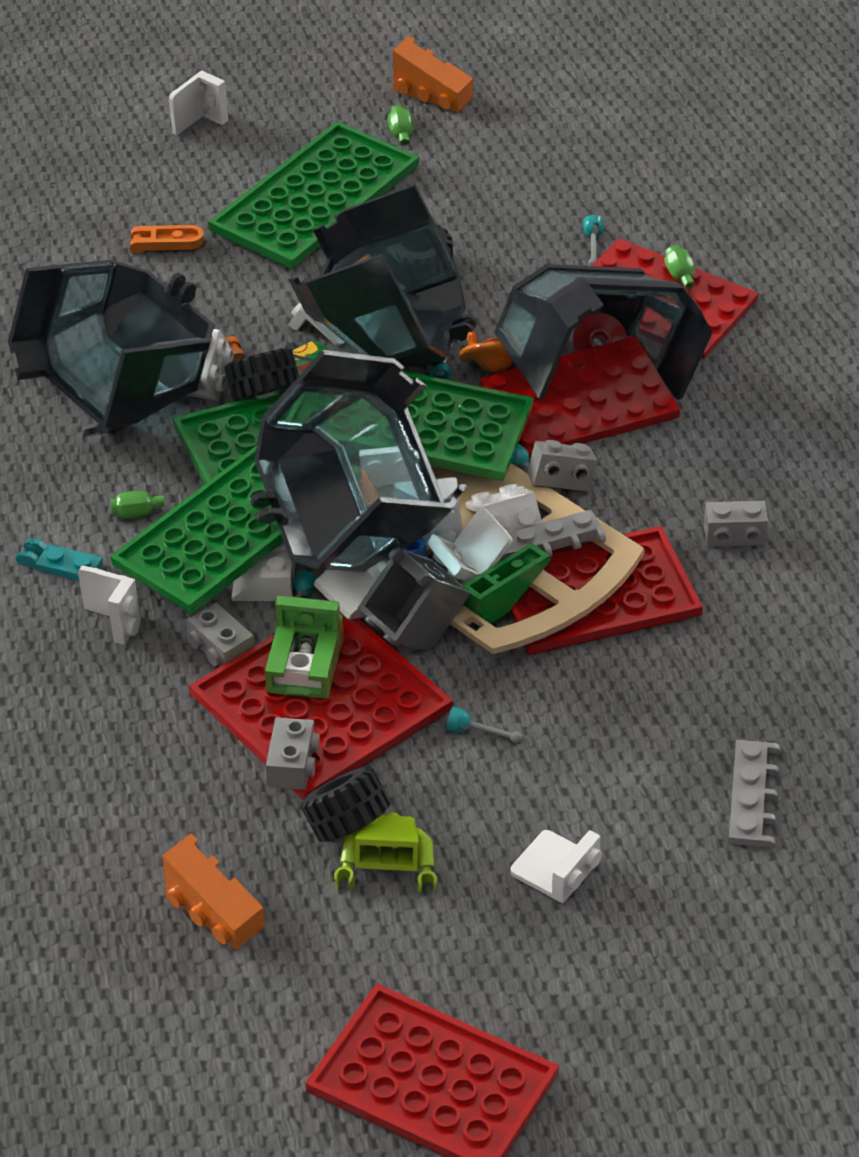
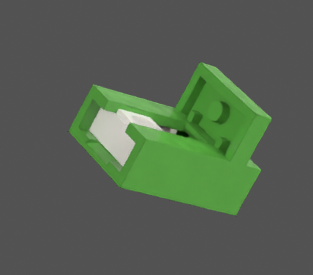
(304, 647)

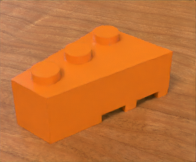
(428, 78)
(209, 896)

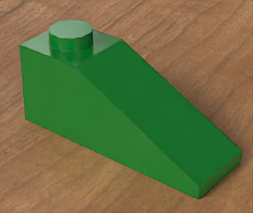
(504, 583)

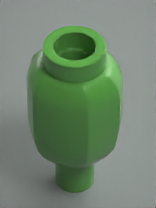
(401, 123)
(680, 266)
(135, 504)

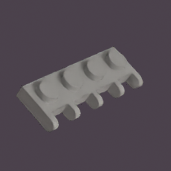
(558, 533)
(750, 792)

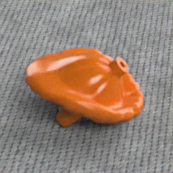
(488, 354)

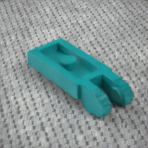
(55, 559)

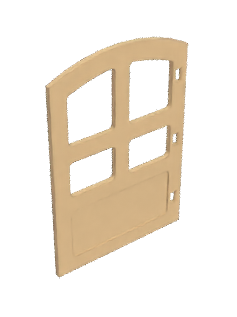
(570, 603)

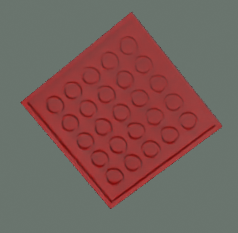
(370, 706)

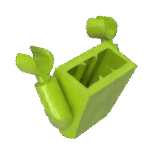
(388, 844)

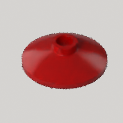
(597, 326)

